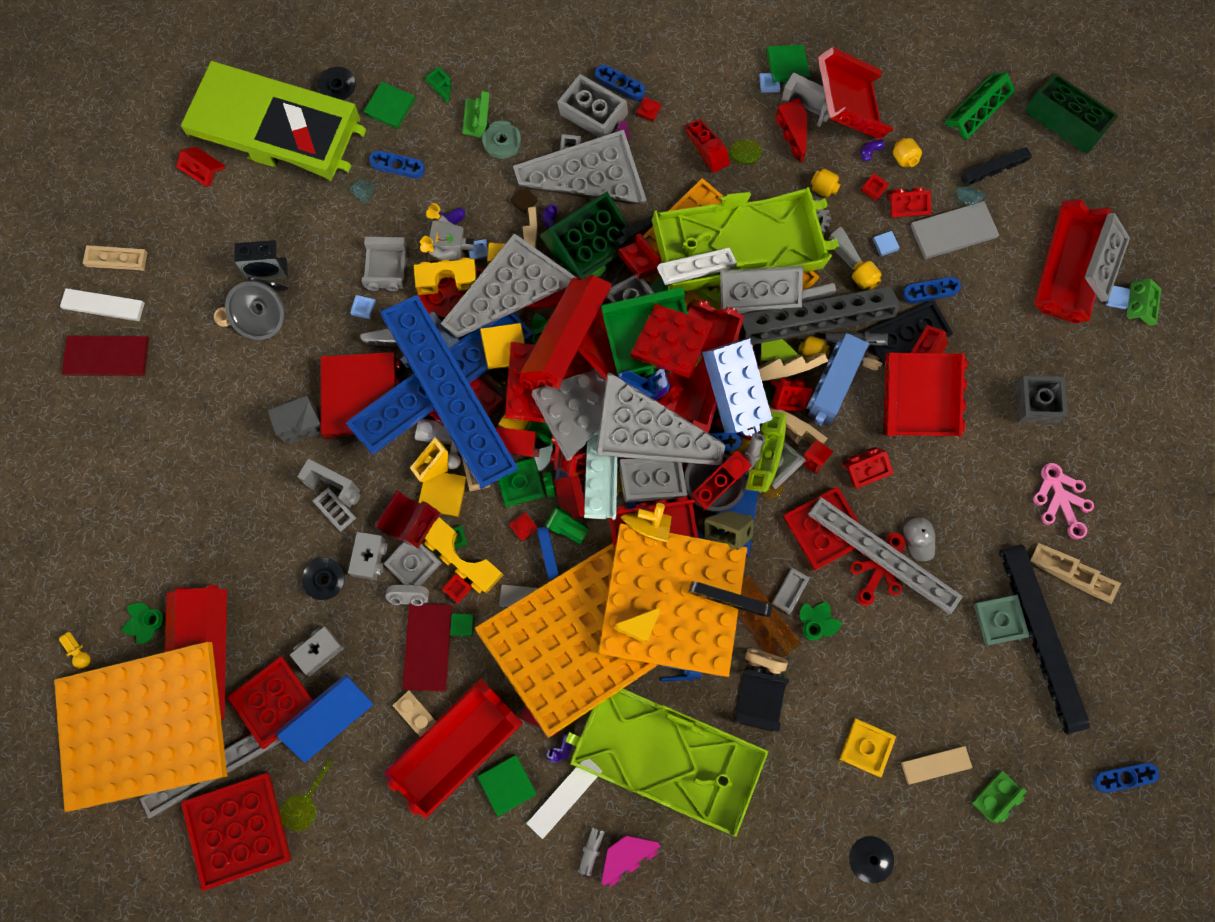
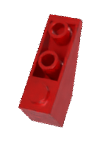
(793, 121)
(708, 145)
(721, 479)

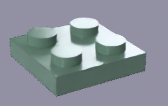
(1001, 620)

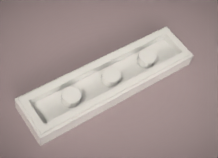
(697, 266)
(102, 304)
(563, 799)

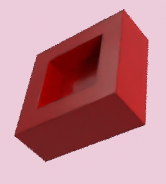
(648, 109)
(875, 187)
(523, 526)
(457, 588)

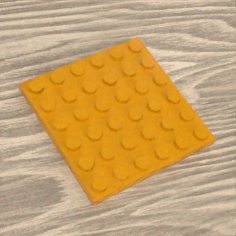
(658, 574)

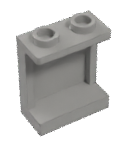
(810, 94)
(385, 263)
(314, 472)

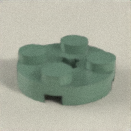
(497, 149)

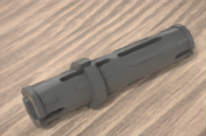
(872, 338)

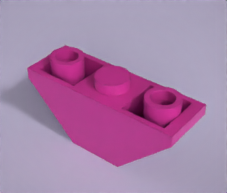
(625, 856)

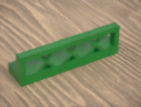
(980, 99)

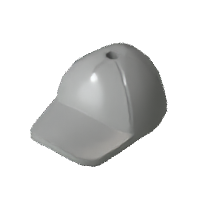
(920, 544)

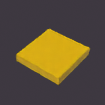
(497, 343)
(444, 493)
(867, 747)

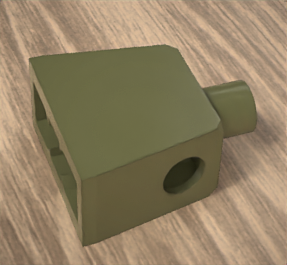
(729, 528)

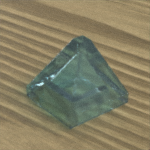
(363, 190)
(970, 195)

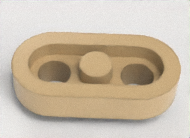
(761, 658)

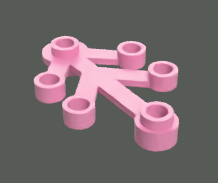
(1062, 498)

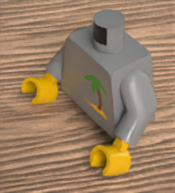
(445, 238)

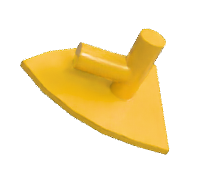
(651, 524)

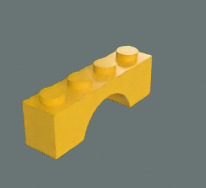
(443, 538)

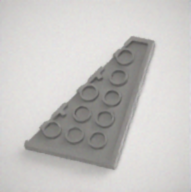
(587, 170)
(509, 283)
(573, 409)
(645, 429)

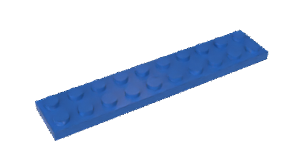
(449, 391)
(408, 401)

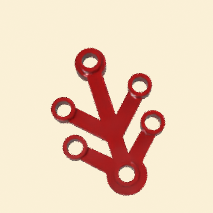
(872, 584)

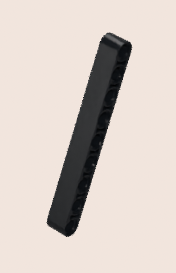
(1045, 640)

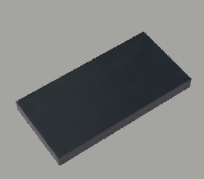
(907, 328)

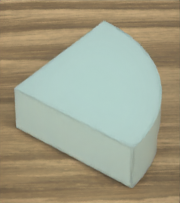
(544, 457)

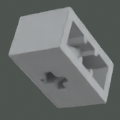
(363, 546)
(327, 646)

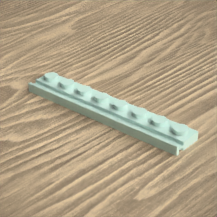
(600, 482)

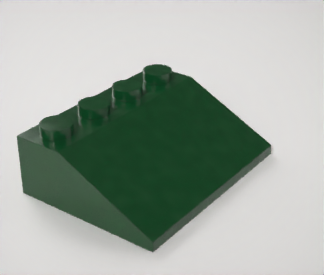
(1070, 113)
(587, 236)

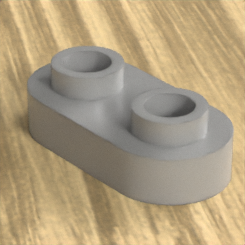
(407, 594)

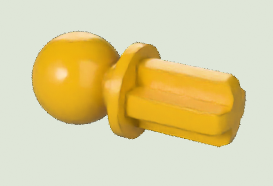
(80, 659)

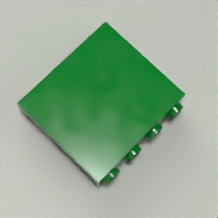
(626, 321)

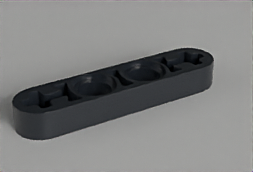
(996, 166)
(730, 599)

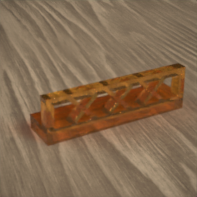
(775, 624)

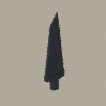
(628, 234)

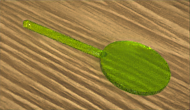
(744, 151)
(299, 810)

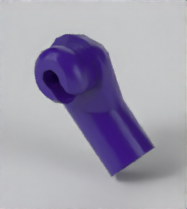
(869, 147)
(455, 216)
(549, 216)
(561, 752)

